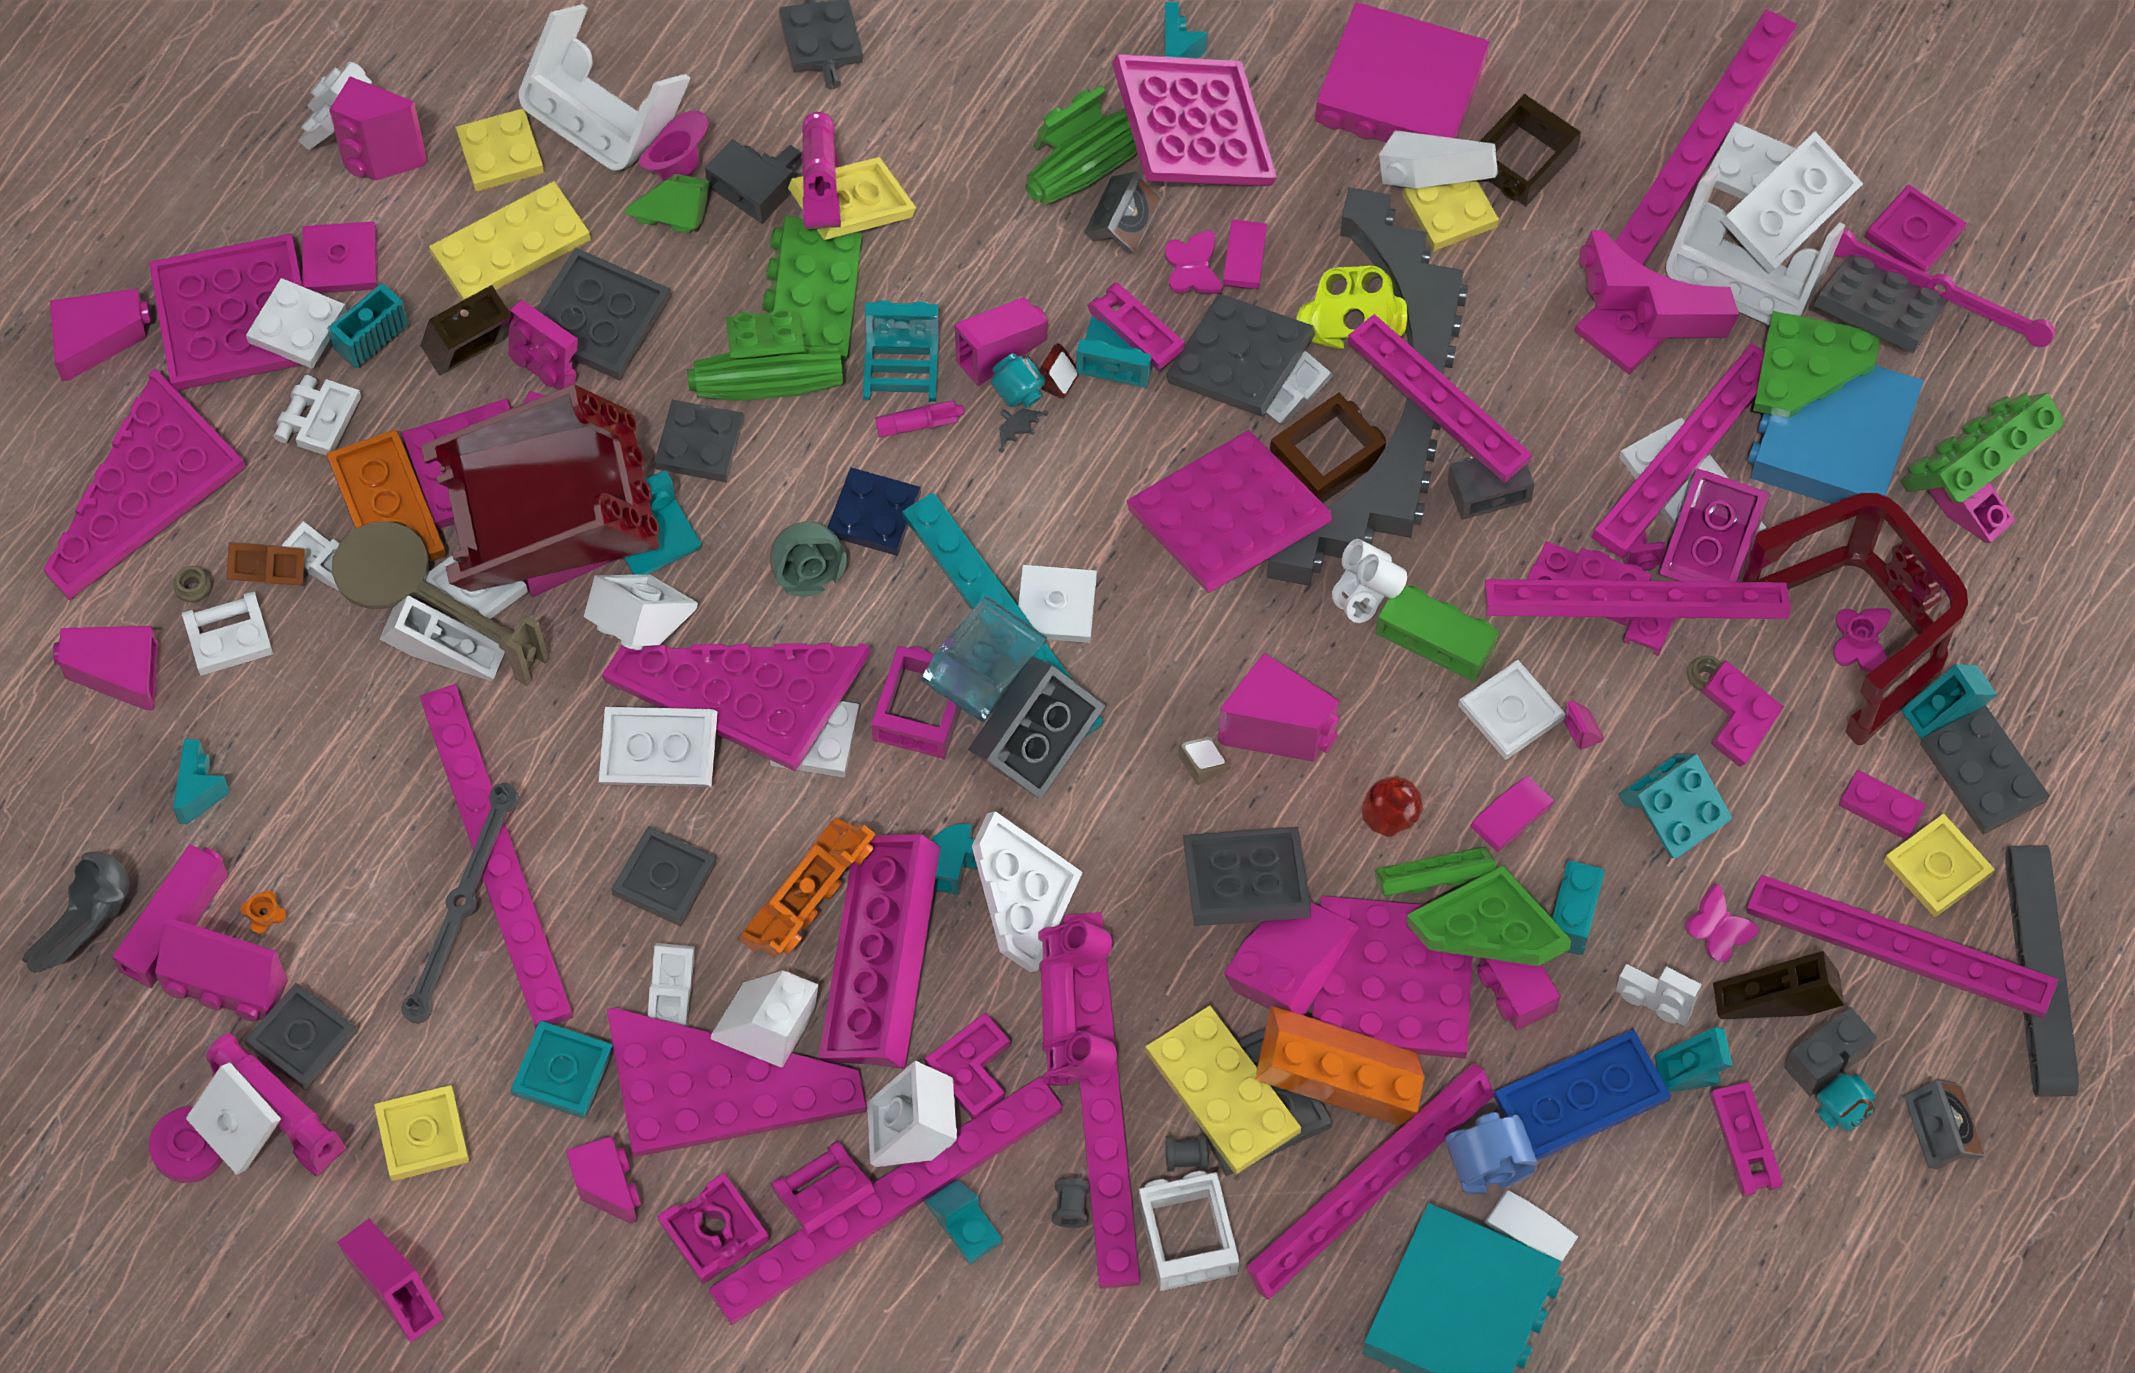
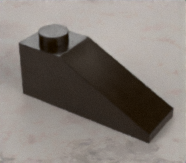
(1781, 990)

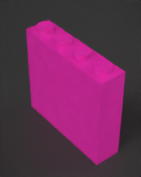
(1400, 77)

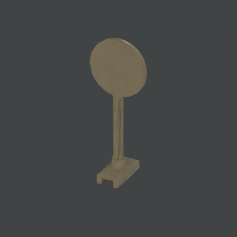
(388, 562)

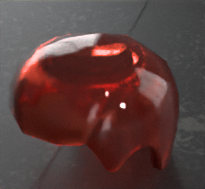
(1392, 806)

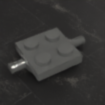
(821, 37)

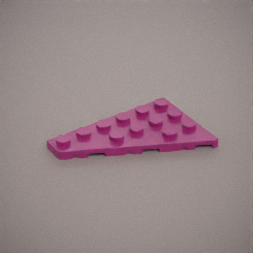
(154, 474)
(762, 695)
(696, 1091)

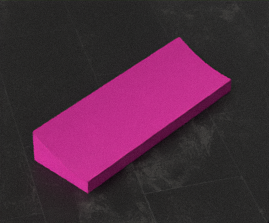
(880, 953)

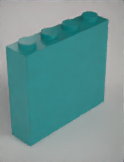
(1462, 1300)

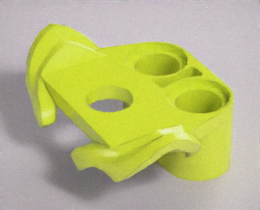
(1329, 310)

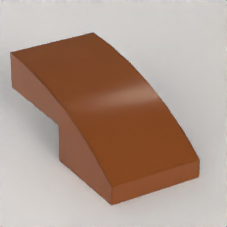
(265, 563)

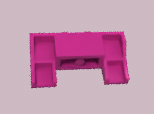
(1594, 565)

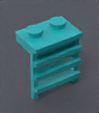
(901, 330)

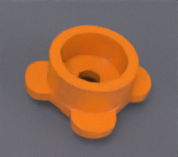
(263, 901)

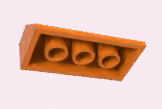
(1340, 1067)

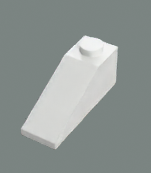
(1431, 160)
(441, 640)

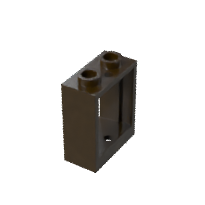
(1546, 128)
(455, 338)

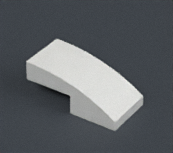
(1299, 388)
(318, 552)
(671, 983)
(1530, 1226)

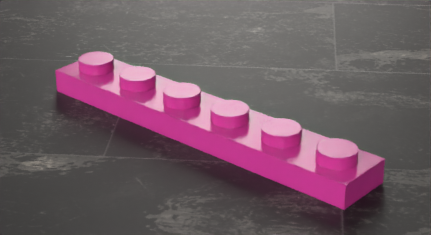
(1439, 398)

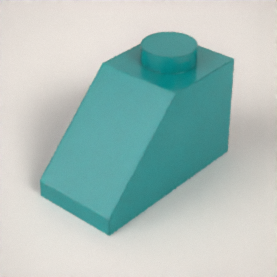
(1949, 699)

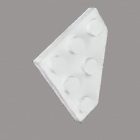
(1023, 887)

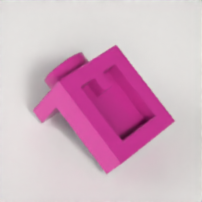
(1645, 555)

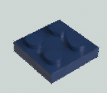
(872, 510)

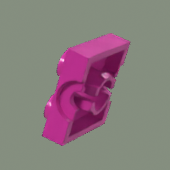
(541, 346)
(703, 1252)

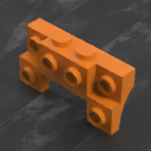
(808, 882)

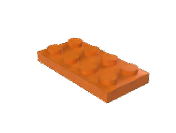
(383, 488)

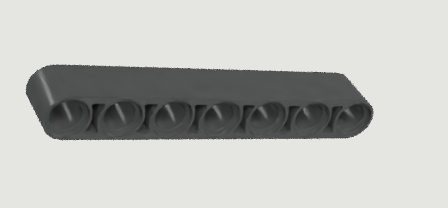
(2040, 949)

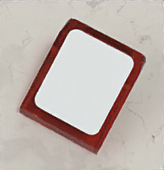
(1058, 372)

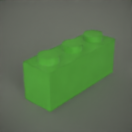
(1438, 632)

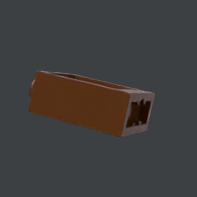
(1347, 472)

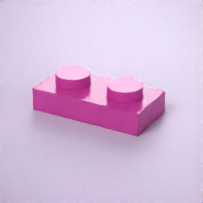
(1882, 805)

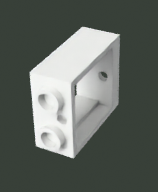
(1196, 1267)

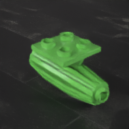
(1084, 147)
(765, 361)

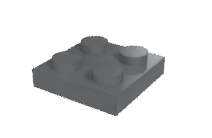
(699, 441)
(664, 876)
(300, 1036)

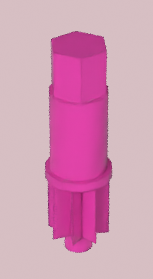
(918, 418)

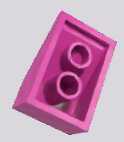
(1714, 530)
(1290, 959)

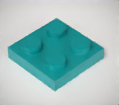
(562, 1069)

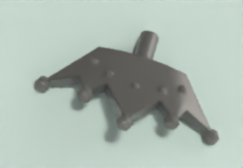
(1017, 424)

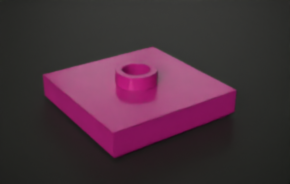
(1915, 229)
(339, 257)
(1617, 336)

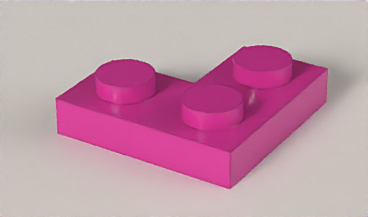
(1749, 708)
(964, 1062)

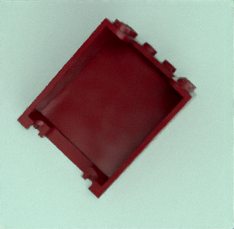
(544, 489)

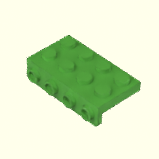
(816, 280)
(1986, 446)

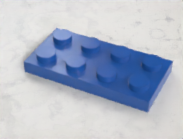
(1584, 1094)

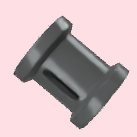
(1186, 1153)
(1070, 1203)

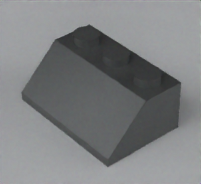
(1036, 727)

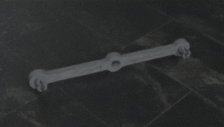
(417, 1006)

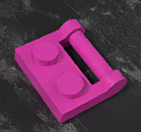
(828, 1195)

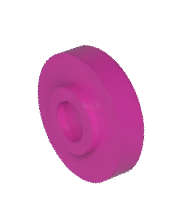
(180, 1150)

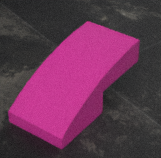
(1245, 254)
(1511, 813)

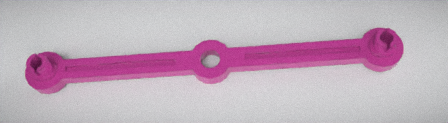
(2038, 332)

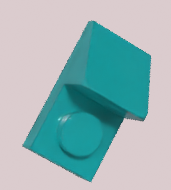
(1178, 41)
(195, 788)
(1695, 1061)
(963, 1221)

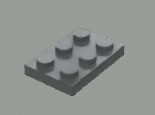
(1984, 769)

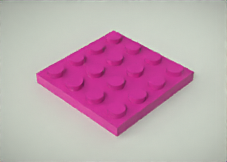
(1193, 120)
(210, 304)
(1229, 511)
(1395, 985)

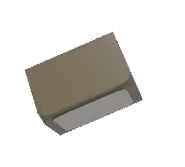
(1203, 759)

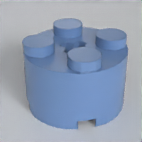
(1491, 1153)

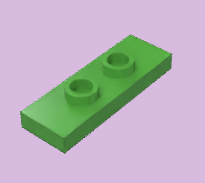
(1444, 869)

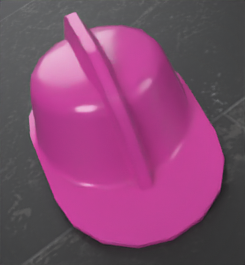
(676, 146)

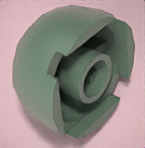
(807, 558)

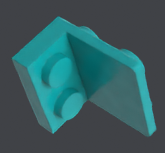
(1111, 358)
(675, 533)
(1678, 802)

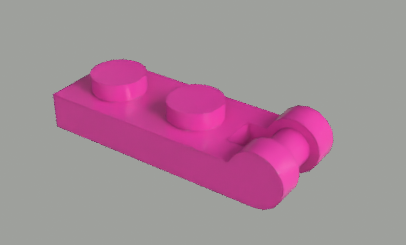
(1136, 325)
(1746, 1138)

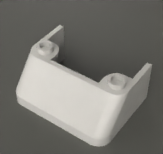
(583, 111)
(1707, 259)

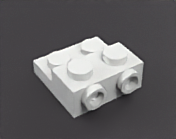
(319, 123)

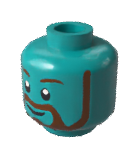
(1018, 381)
(1845, 1102)

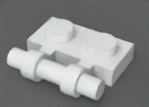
(326, 420)

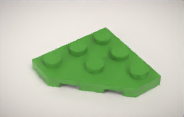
(1809, 362)
(1490, 921)

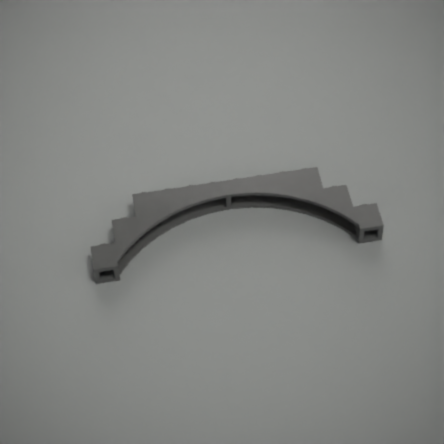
(1391, 489)

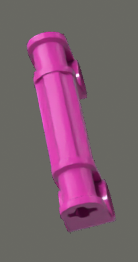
(819, 162)
(1070, 1053)
(311, 1141)

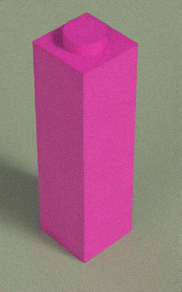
(181, 897)

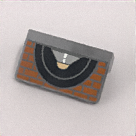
(1124, 211)
(1944, 1123)

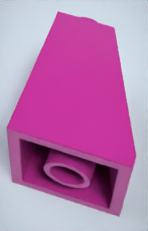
(1279, 714)

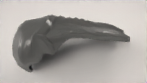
(93, 900)

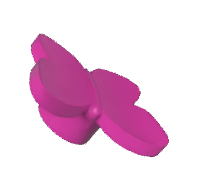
(1192, 264)
(1861, 637)
(1718, 926)

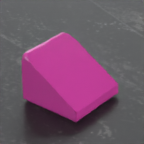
(1582, 725)

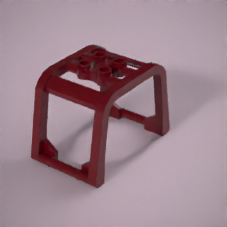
(1932, 637)

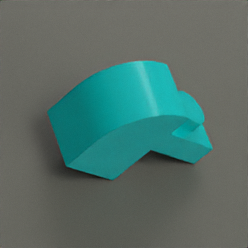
(954, 857)

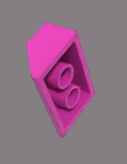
(376, 131)
(219, 970)

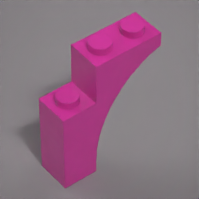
(1662, 304)

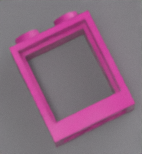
(905, 732)

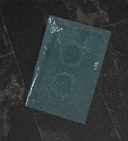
(982, 658)

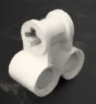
(1366, 579)

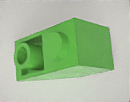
(674, 201)

